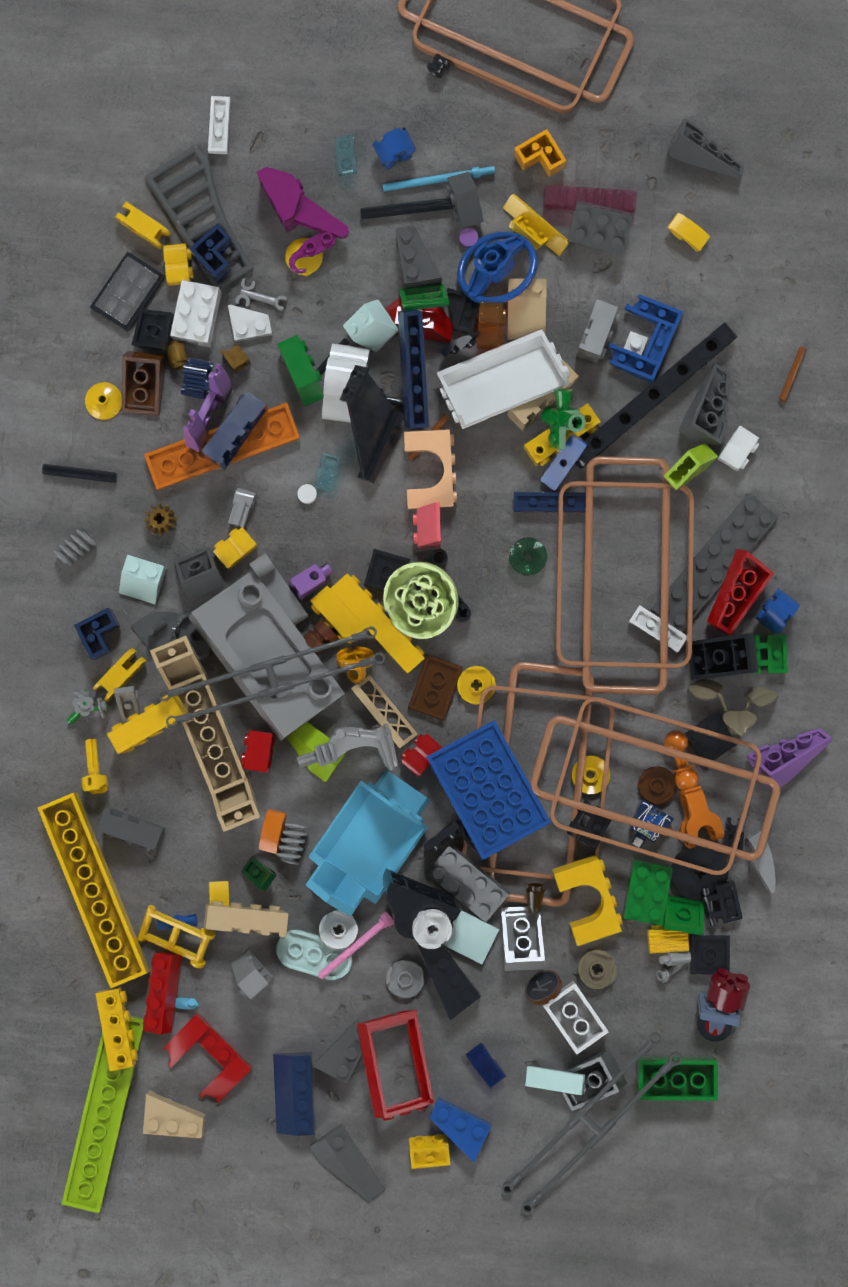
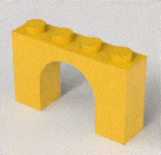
(605, 920)

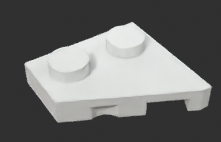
(248, 323)

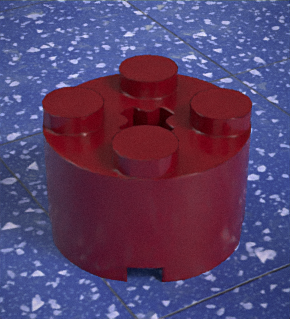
(728, 991)

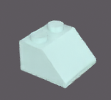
(371, 326)
(141, 579)

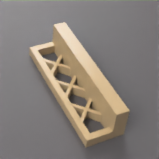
(376, 712)

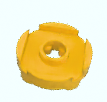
(467, 678)

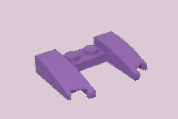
(220, 388)

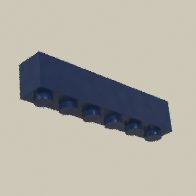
(413, 368)

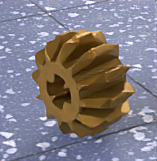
(166, 514)

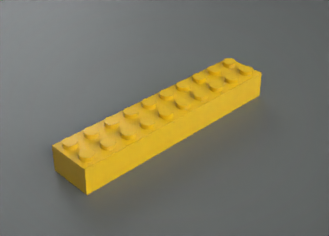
(93, 889)

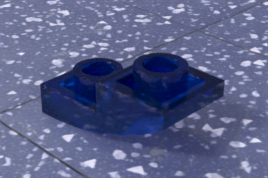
(486, 1065)

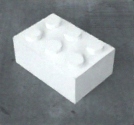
(196, 313)
(575, 1018)

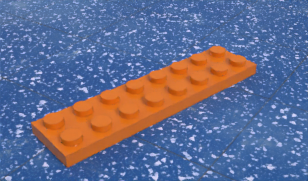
(180, 463)

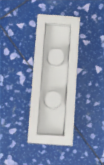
(219, 125)
(651, 625)

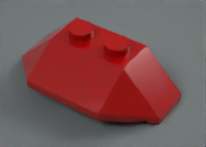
(435, 322)

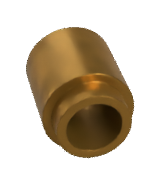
(177, 355)

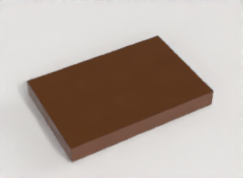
(435, 687)

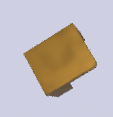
(236, 358)

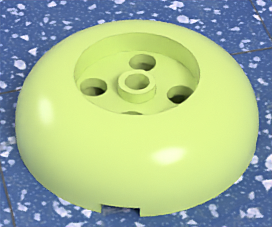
(417, 621)

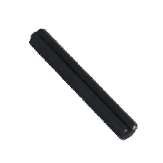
(79, 473)

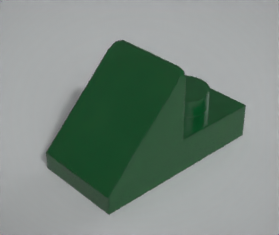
(259, 873)

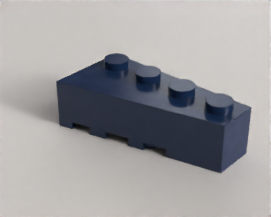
(234, 430)

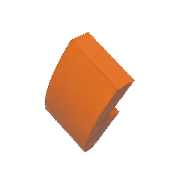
(272, 829)

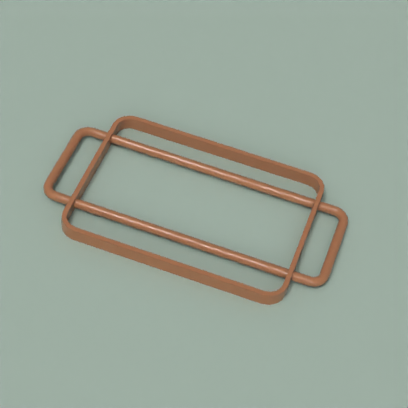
(580, 92)
(665, 486)
(753, 776)
(491, 869)

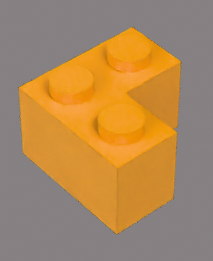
(540, 149)

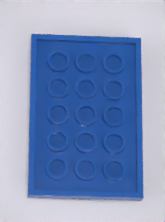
(488, 790)

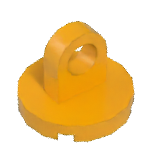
(347, 657)

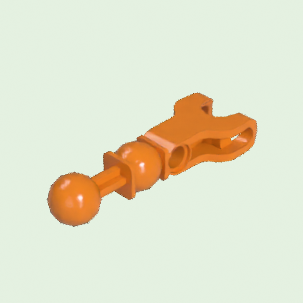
(692, 797)

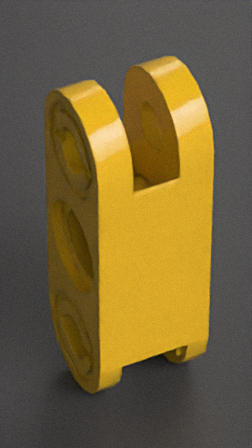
(142, 225)
(120, 674)

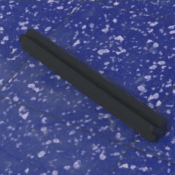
(406, 208)

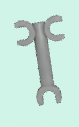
(247, 292)

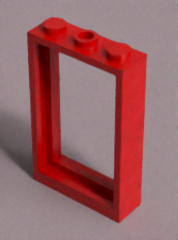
(365, 1032)

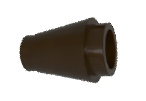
(534, 897)

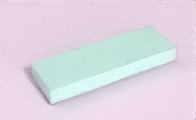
(555, 1080)

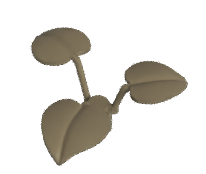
(737, 721)

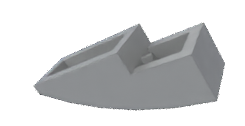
(764, 865)

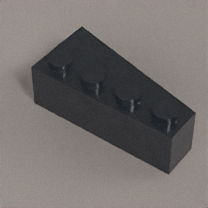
(450, 980)

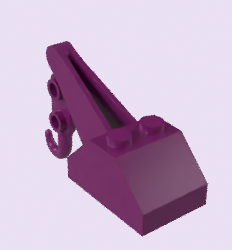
(296, 209)

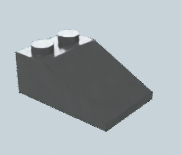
(598, 1072)

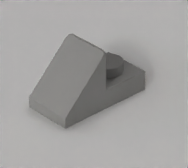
(127, 701)

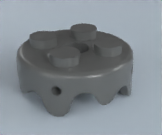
(185, 628)

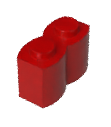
(416, 758)

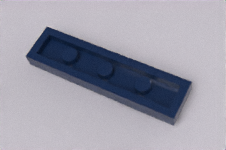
(549, 501)

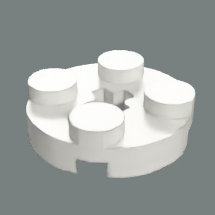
(426, 919)
(328, 935)

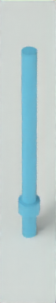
(475, 172)

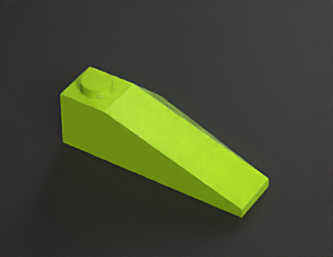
(305, 740)

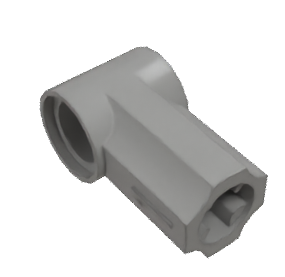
(243, 502)

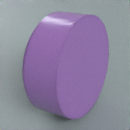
(468, 237)

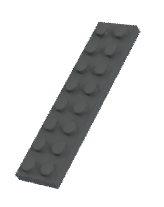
(710, 565)

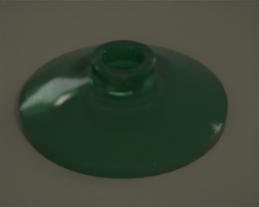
(528, 546)

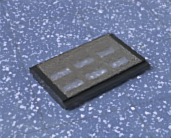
(127, 291)

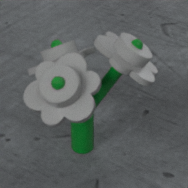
(84, 706)

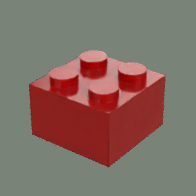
(258, 751)

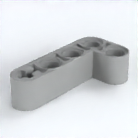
(278, 588)

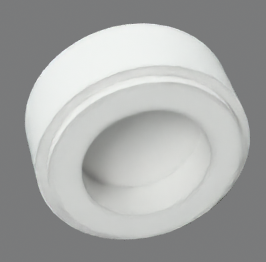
(307, 494)

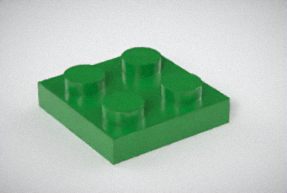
(684, 915)

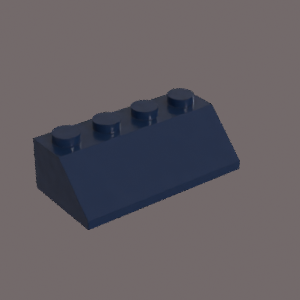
(294, 1093)

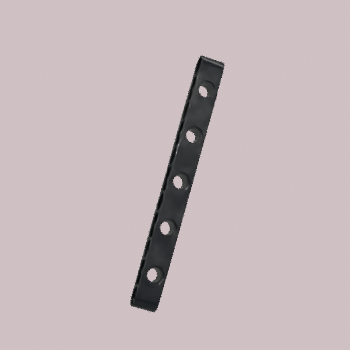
(663, 387)

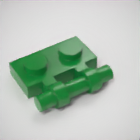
(775, 653)

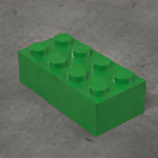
(689, 1081)

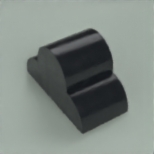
(723, 656)
(410, 897)

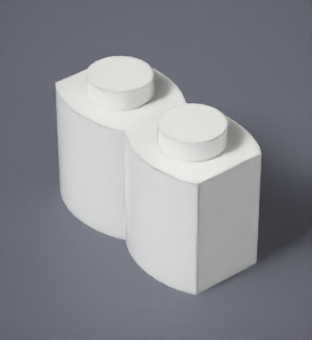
(738, 448)

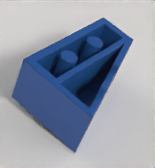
(461, 1126)

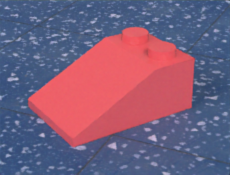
(428, 526)

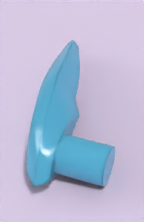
(186, 1003)

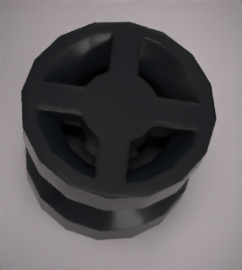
(438, 65)

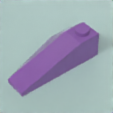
(789, 757)

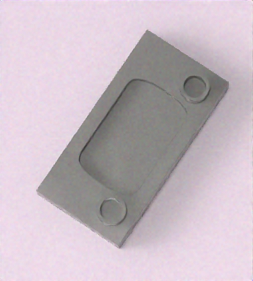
(250, 627)

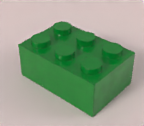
(647, 892)

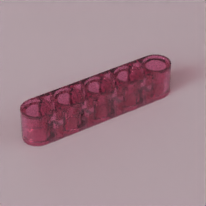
(565, 198)

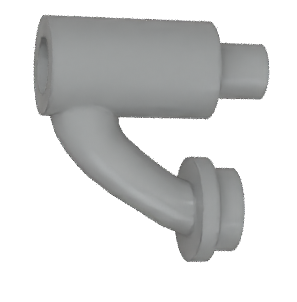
(674, 959)

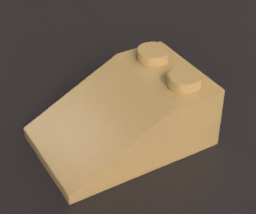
(528, 310)

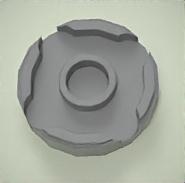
(405, 978)

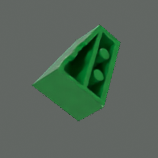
(301, 369)

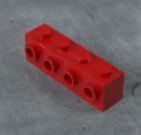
(162, 993)

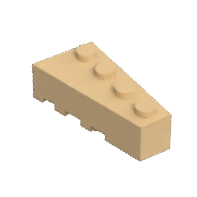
(530, 411)

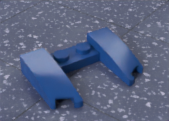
(667, 322)

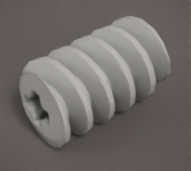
(75, 547)
(292, 843)

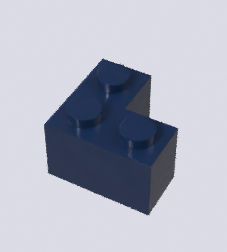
(209, 250)
(93, 630)

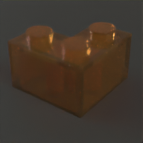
(491, 319)

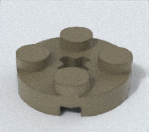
(603, 978)

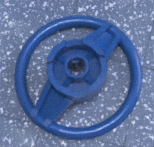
(493, 263)

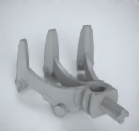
(351, 737)

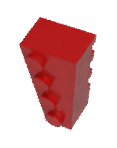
(738, 591)

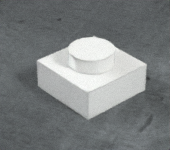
(635, 343)

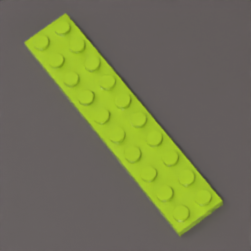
(99, 1129)

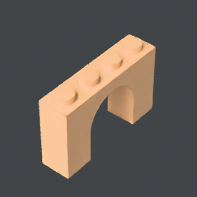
(438, 443)

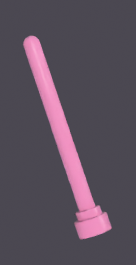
(384, 922)

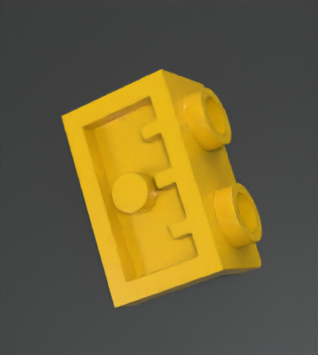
(429, 1151)

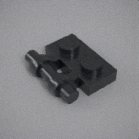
(596, 825)
(727, 900)

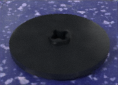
(685, 878)

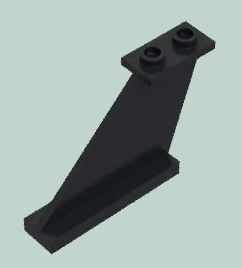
(372, 421)

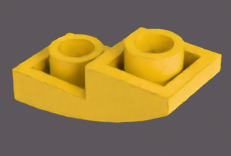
(689, 231)
(219, 892)

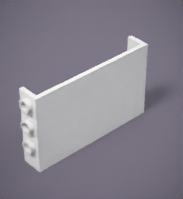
(502, 379)

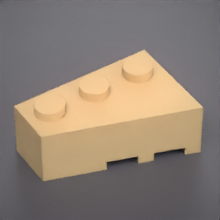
(171, 1118)

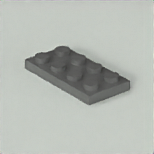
(468, 883)

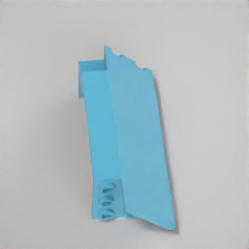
(367, 836)

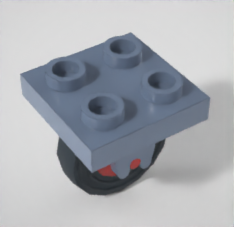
(713, 1023)

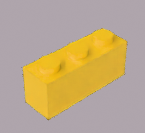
(336, 614)

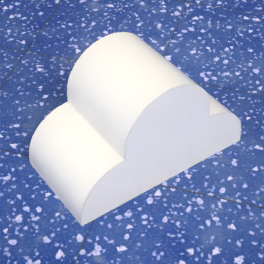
(338, 371)

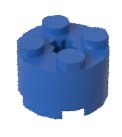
(394, 147)
(777, 611)

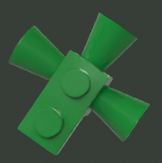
(562, 418)

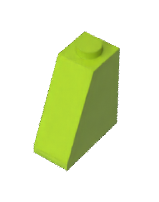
(690, 465)

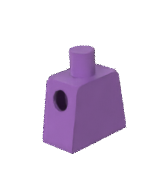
(303, 585)

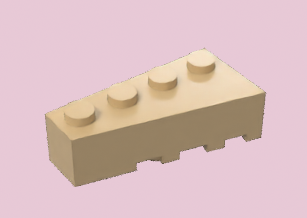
(246, 919)

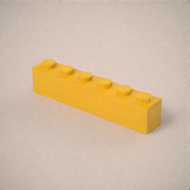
(373, 615)

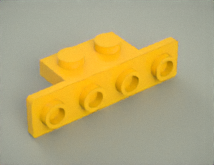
(533, 226)

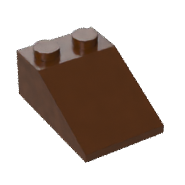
(142, 382)

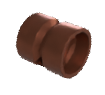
(319, 636)

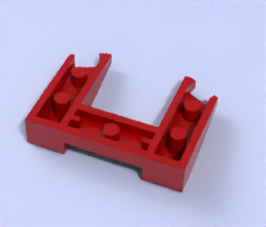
(233, 1063)

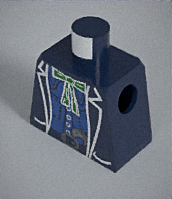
(651, 814)

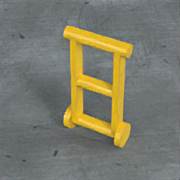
(196, 960)

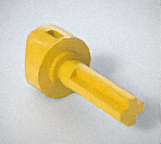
(93, 782)

